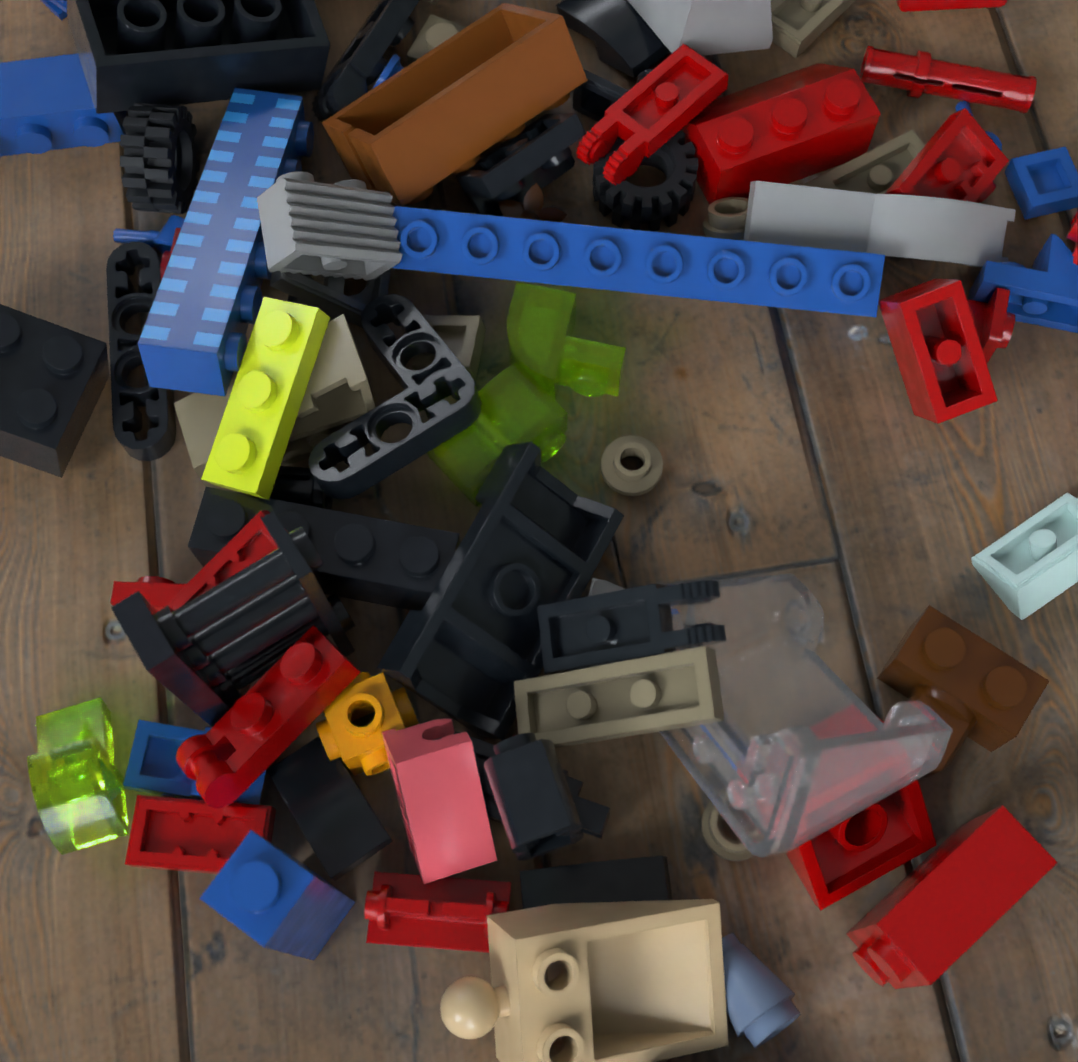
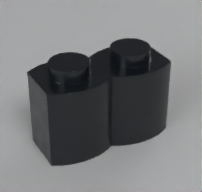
(532, 796)

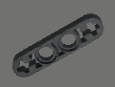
(125, 355)

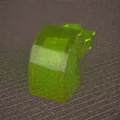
(542, 343)

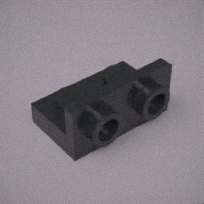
(532, 157)

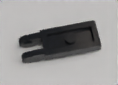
(364, 57)
(623, 626)

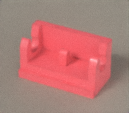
(440, 798)

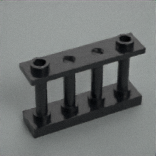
(236, 627)

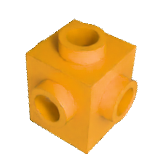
(364, 747)

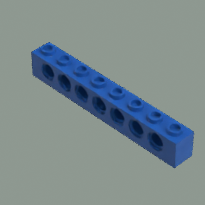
(639, 261)

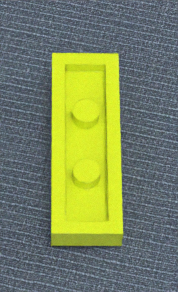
(266, 397)

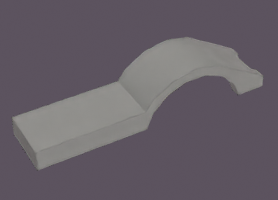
(877, 223)

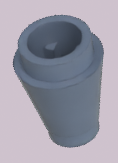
(755, 997)

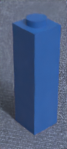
(277, 899)

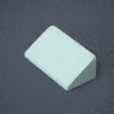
(1034, 558)

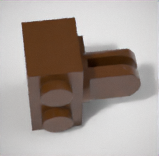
(964, 682)

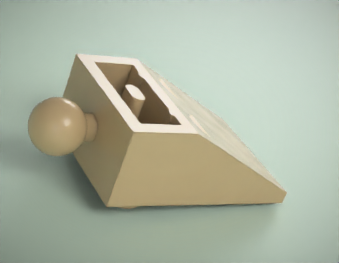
(619, 985)

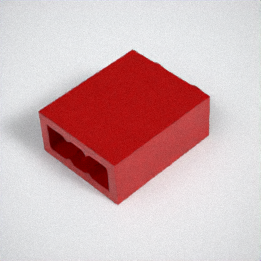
(949, 901)

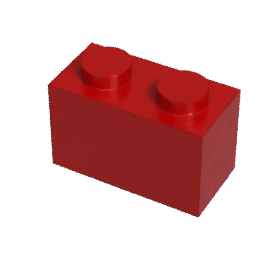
(938, 350)

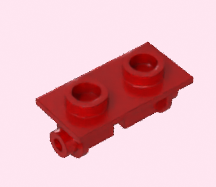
(433, 914)

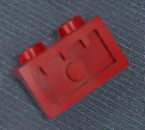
(954, 163)

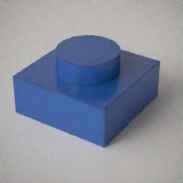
(1043, 182)

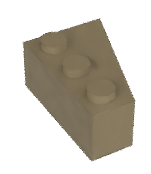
(333, 398)

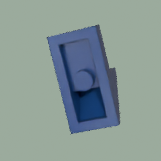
(1037, 295)

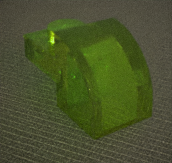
(77, 778)

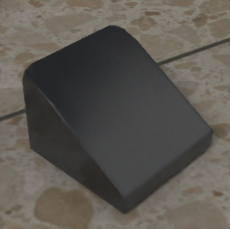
(596, 96)

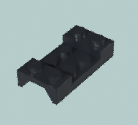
(481, 622)

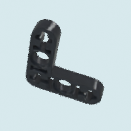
(422, 391)

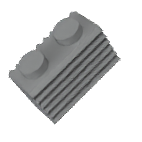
(328, 228)

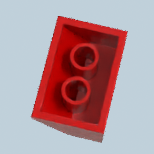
(782, 130)

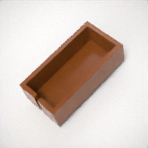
(457, 102)

